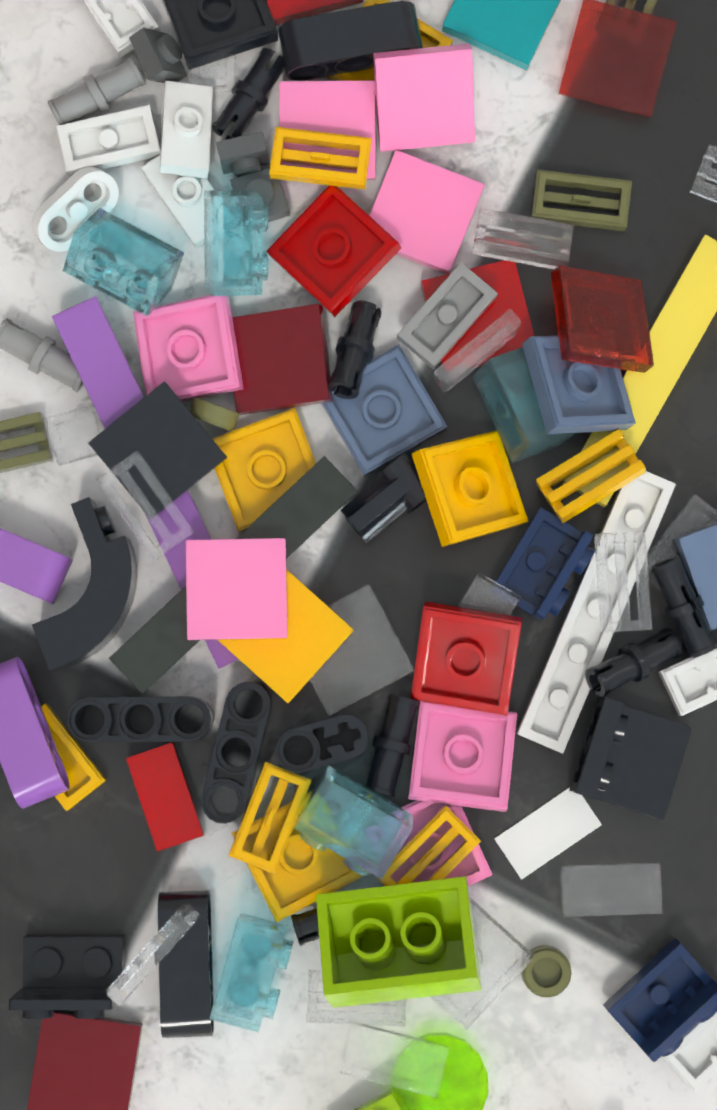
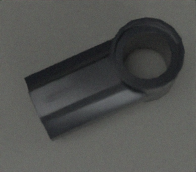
(387, 499)

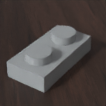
(447, 315)

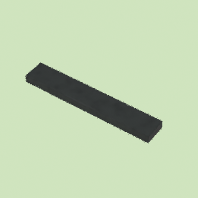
(293, 517)

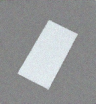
(547, 832)

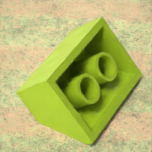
(397, 942)

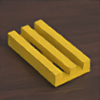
(319, 176)
(581, 460)
(285, 777)
(457, 828)

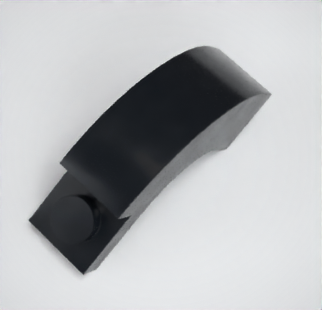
(106, 601)

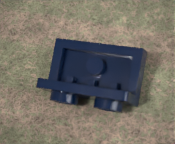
(544, 564)
(664, 1001)

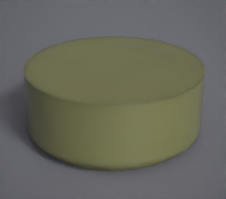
(214, 414)
(547, 972)

